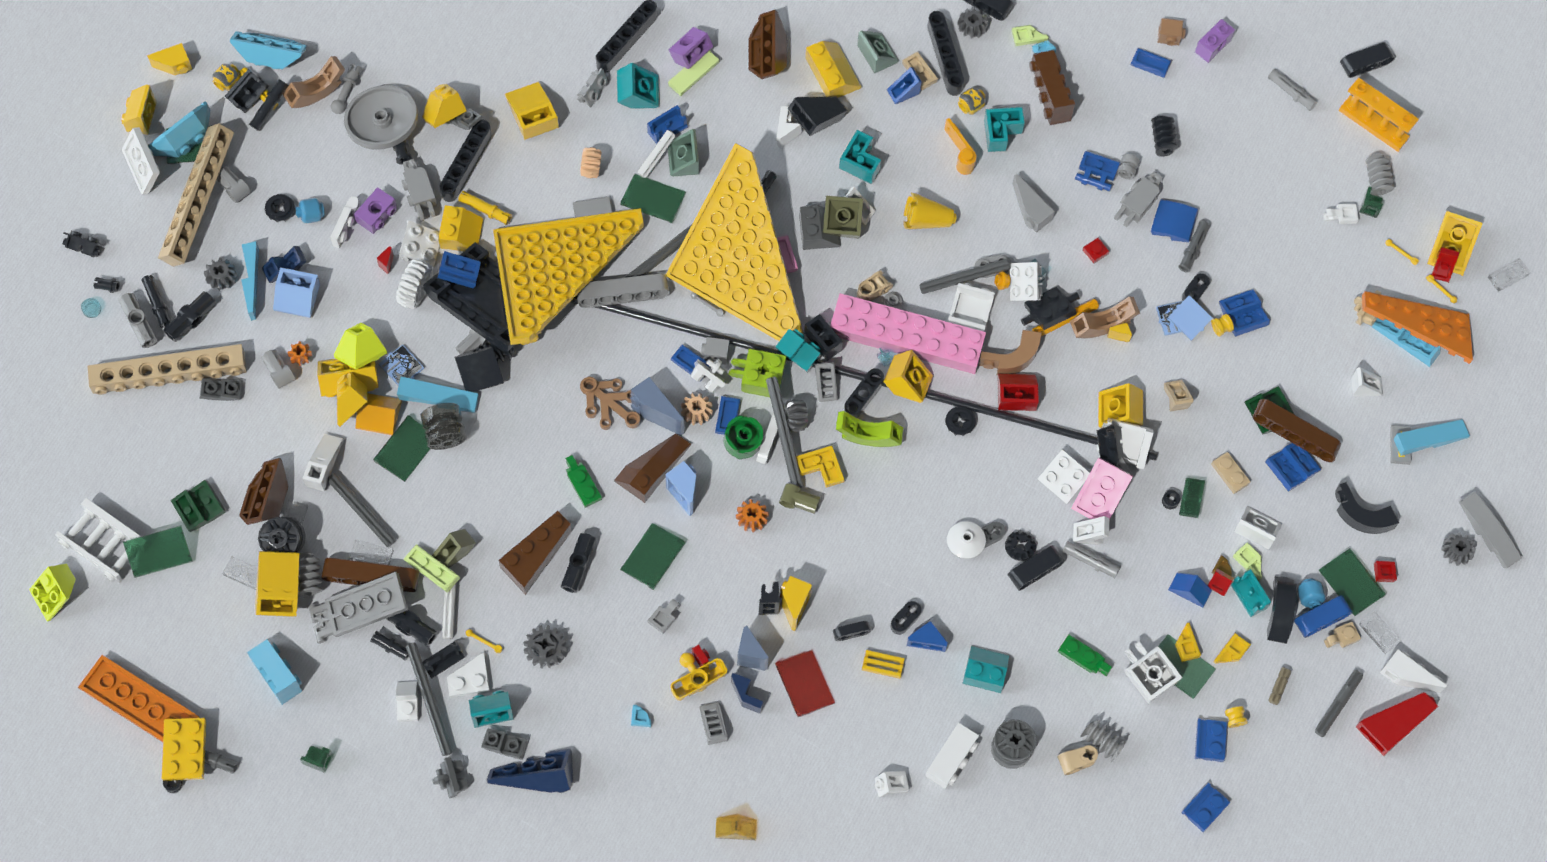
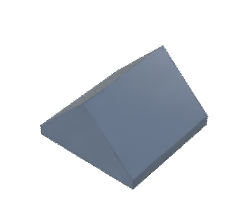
(750, 652)

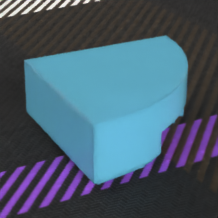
(1043, 47)
(640, 717)

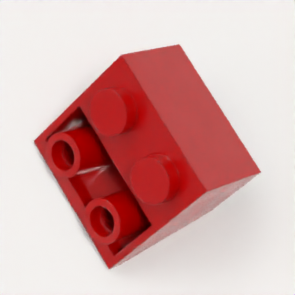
(1017, 392)

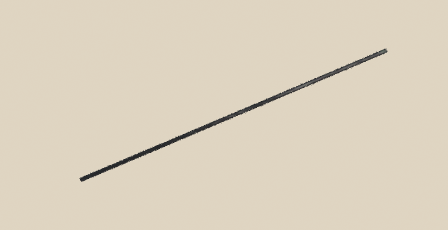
(858, 375)

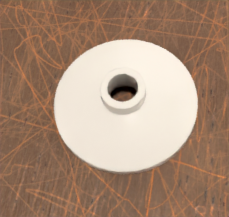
(966, 548)

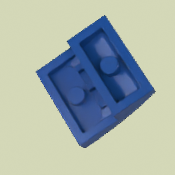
(1174, 221)
(1244, 312)
(1292, 466)

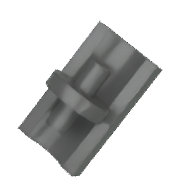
(447, 778)

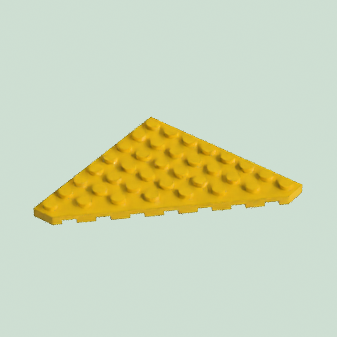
(735, 252)
(553, 261)

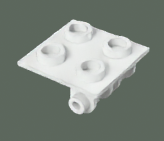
(419, 243)
(1025, 281)
(1064, 476)

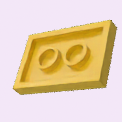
(184, 749)

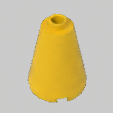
(926, 213)

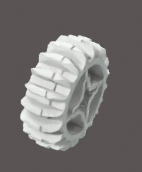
(411, 289)

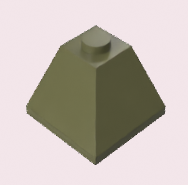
(843, 216)

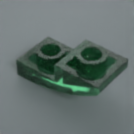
(1192, 497)

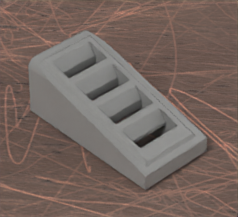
(822, 365)
(717, 738)

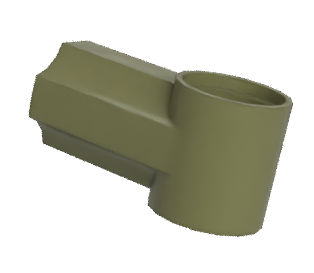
(794, 497)

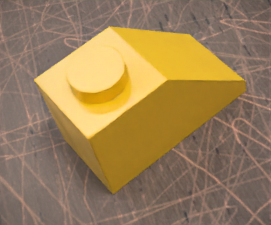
(171, 60)

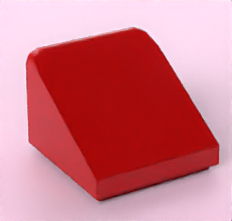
(385, 259)

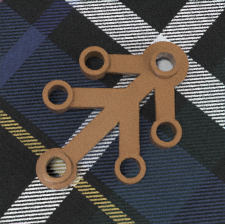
(607, 400)

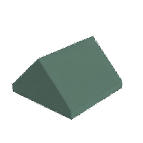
(876, 50)
(684, 155)

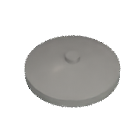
(381, 117)

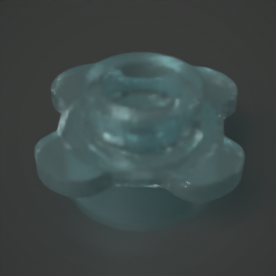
(885, 357)

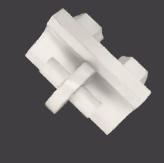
(715, 380)

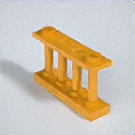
(1373, 122)

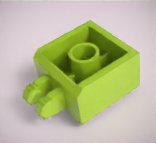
(755, 364)

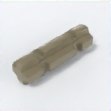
(1279, 686)

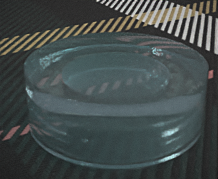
(91, 307)

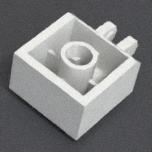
(1153, 661)

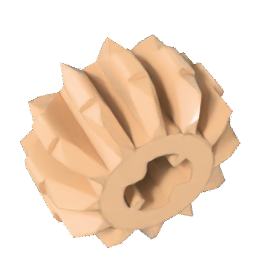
(590, 162)
(696, 402)

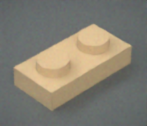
(921, 68)
(1230, 473)

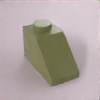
(454, 548)

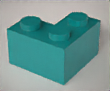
(1000, 124)
(857, 159)
(798, 350)

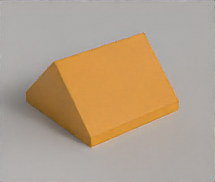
(378, 414)

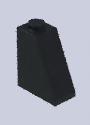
(817, 112)

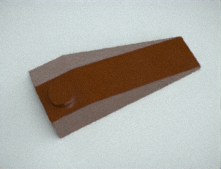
(649, 470)

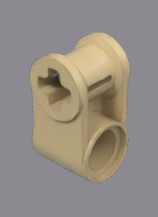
(875, 285)
(1074, 760)

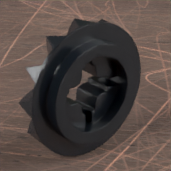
(279, 200)
(965, 415)
(1018, 553)

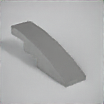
(1490, 529)

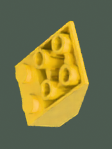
(532, 110)
(277, 584)

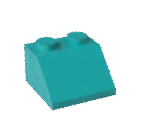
(637, 87)
(986, 669)
(490, 709)

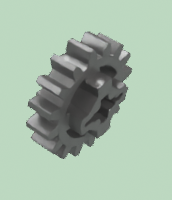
(552, 648)

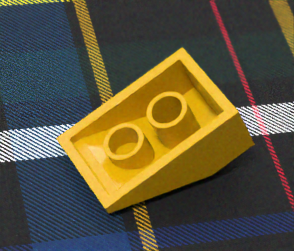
(1458, 235)

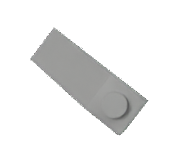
(1033, 208)

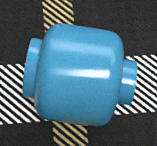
(310, 210)
(1311, 593)

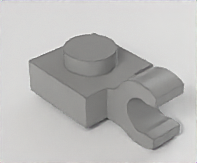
(663, 618)

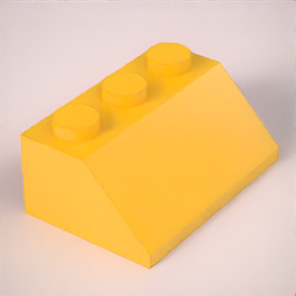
(831, 69)
(331, 370)

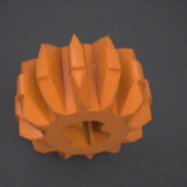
(750, 521)

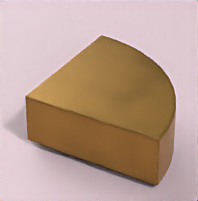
(1223, 565)

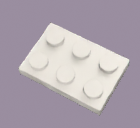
(140, 160)

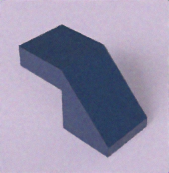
(292, 260)
(741, 686)

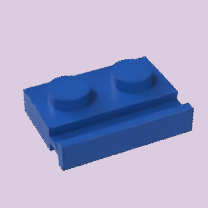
(459, 269)
(1210, 740)
(1205, 807)

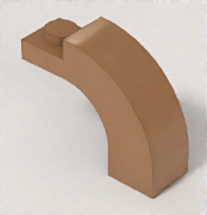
(316, 88)
(1098, 324)
(1015, 361)

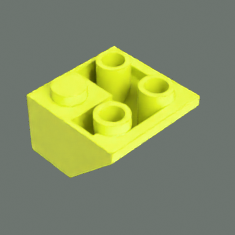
(359, 346)
(53, 589)

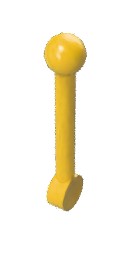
(1389, 242)
(1430, 278)
(497, 648)

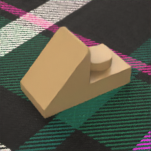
(1178, 395)

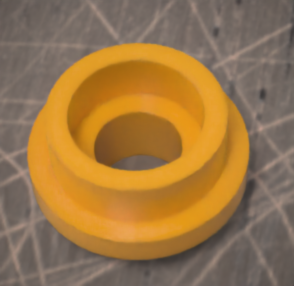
(1002, 280)

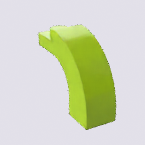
(869, 433)

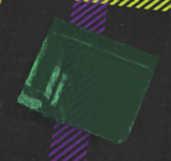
(1371, 204)
(317, 758)

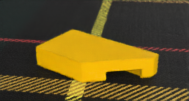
(1187, 645)
(1233, 650)

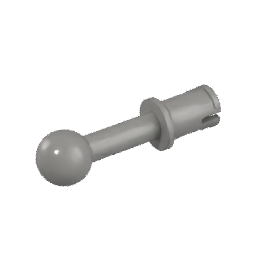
(338, 106)

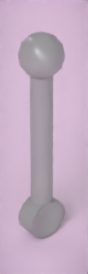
(720, 312)

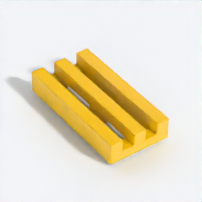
(884, 664)

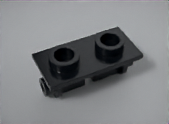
(75, 241)
(1107, 444)
(443, 659)

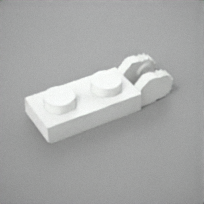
(345, 221)

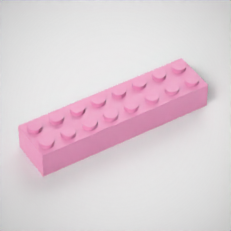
(905, 331)

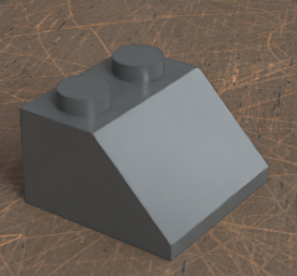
(811, 228)

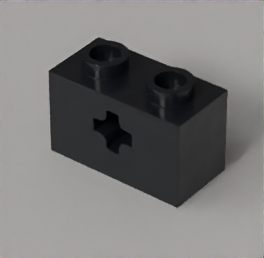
(823, 336)

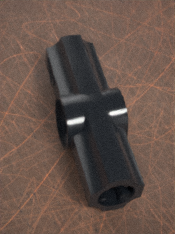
(189, 316)
(575, 573)
(411, 624)

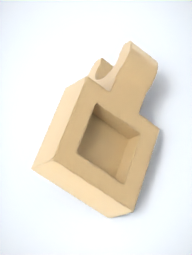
(1344, 635)

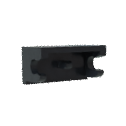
(247, 90)
(769, 601)

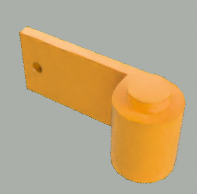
(966, 156)

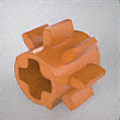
(303, 357)

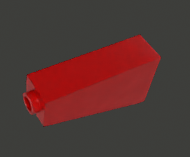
(1393, 724)

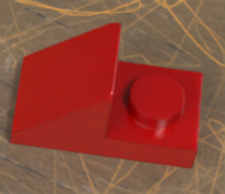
(1444, 264)

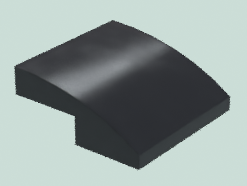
(479, 369)

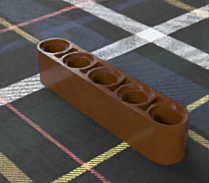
(1296, 430)
(359, 573)

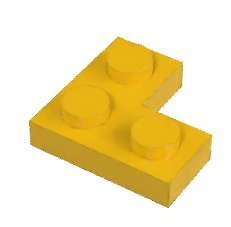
(823, 461)

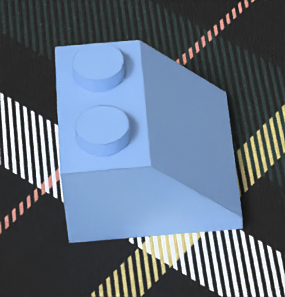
(682, 485)

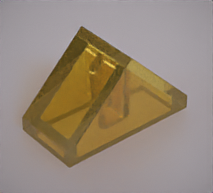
(736, 827)

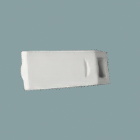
(322, 462)
(1408, 673)

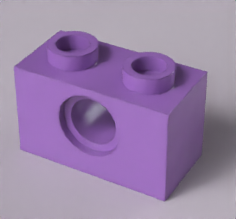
(1214, 40)
(690, 47)
(376, 201)

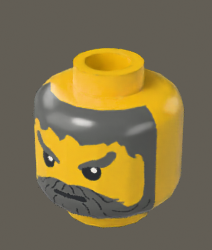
(225, 77)
(971, 101)

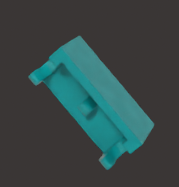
(1250, 593)

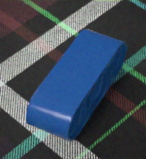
(1323, 616)

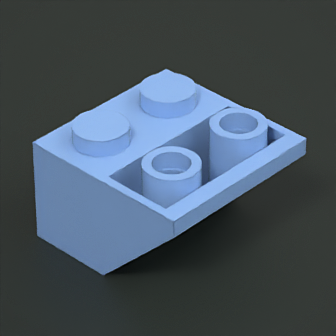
(295, 292)

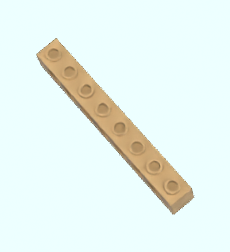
(196, 195)
(157, 364)

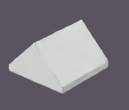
(1258, 527)

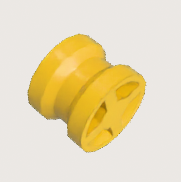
(1222, 325)
(1236, 717)

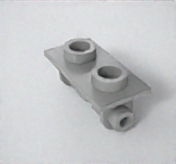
(596, 83)

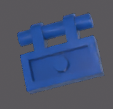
(1098, 166)

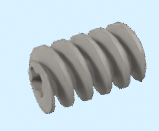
(1379, 175)
(307, 575)
(1103, 739)

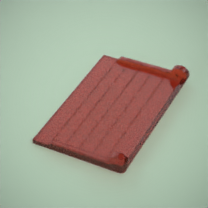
(804, 683)

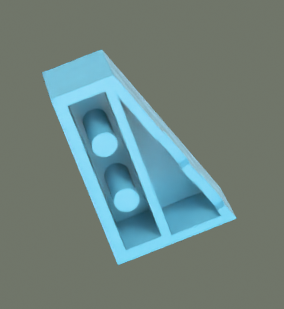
(275, 671)

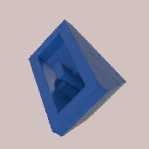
(905, 86)
(1190, 588)
(927, 638)

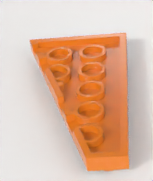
(1429, 323)

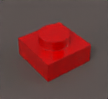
(1095, 250)
(1385, 571)
(1220, 582)
(700, 655)

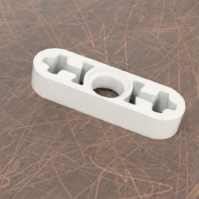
(768, 442)

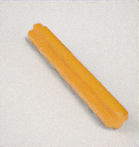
(1086, 307)

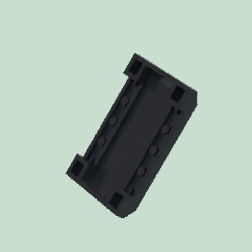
(479, 307)

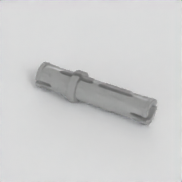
(1298, 94)
(1098, 563)

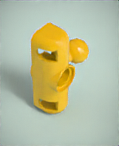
(688, 686)

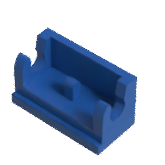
(670, 120)

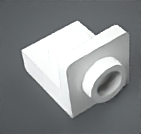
(891, 783)

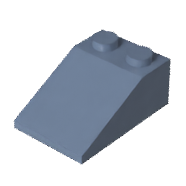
(655, 407)

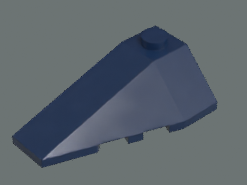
(544, 774)

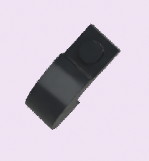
(1360, 518)
(1282, 609)

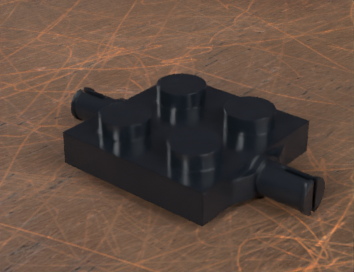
(1051, 309)

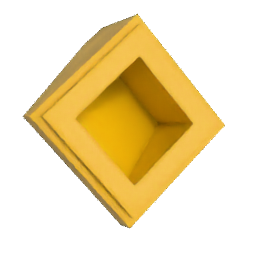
(1120, 332)

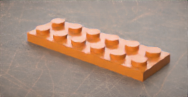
(132, 697)

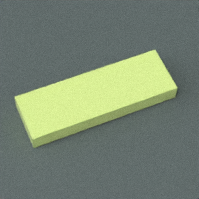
(688, 77)
(431, 568)

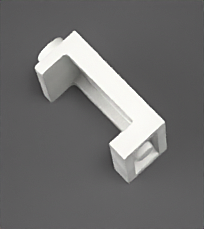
(971, 306)
(1131, 442)

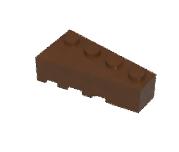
(1051, 85)
(535, 551)

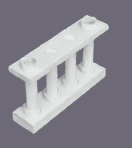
(105, 522)

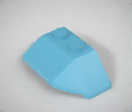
(267, 49)
(183, 134)

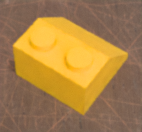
(442, 106)
(139, 109)
(459, 228)
(908, 377)
(350, 397)
(1121, 404)
(795, 597)

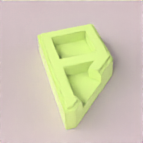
(1027, 35)
(1249, 559)

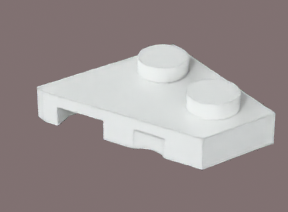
(469, 678)

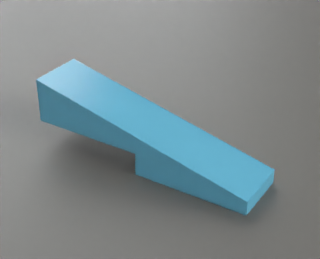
(249, 284)
(1418, 348)
(435, 394)
(1430, 436)

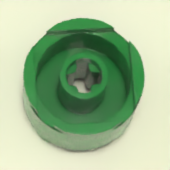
(743, 447)

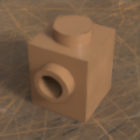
(1170, 32)

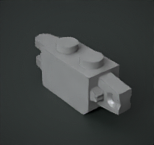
(419, 189)
(1140, 199)

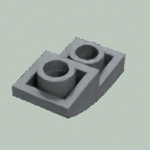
(466, 119)
(220, 390)
(504, 744)

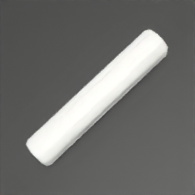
(656, 154)
(448, 613)

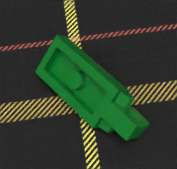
(582, 482)
(1084, 656)

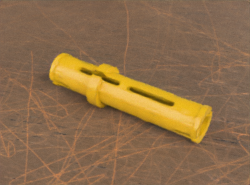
(484, 207)

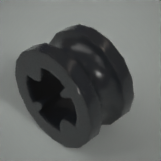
(1166, 504)
(174, 789)

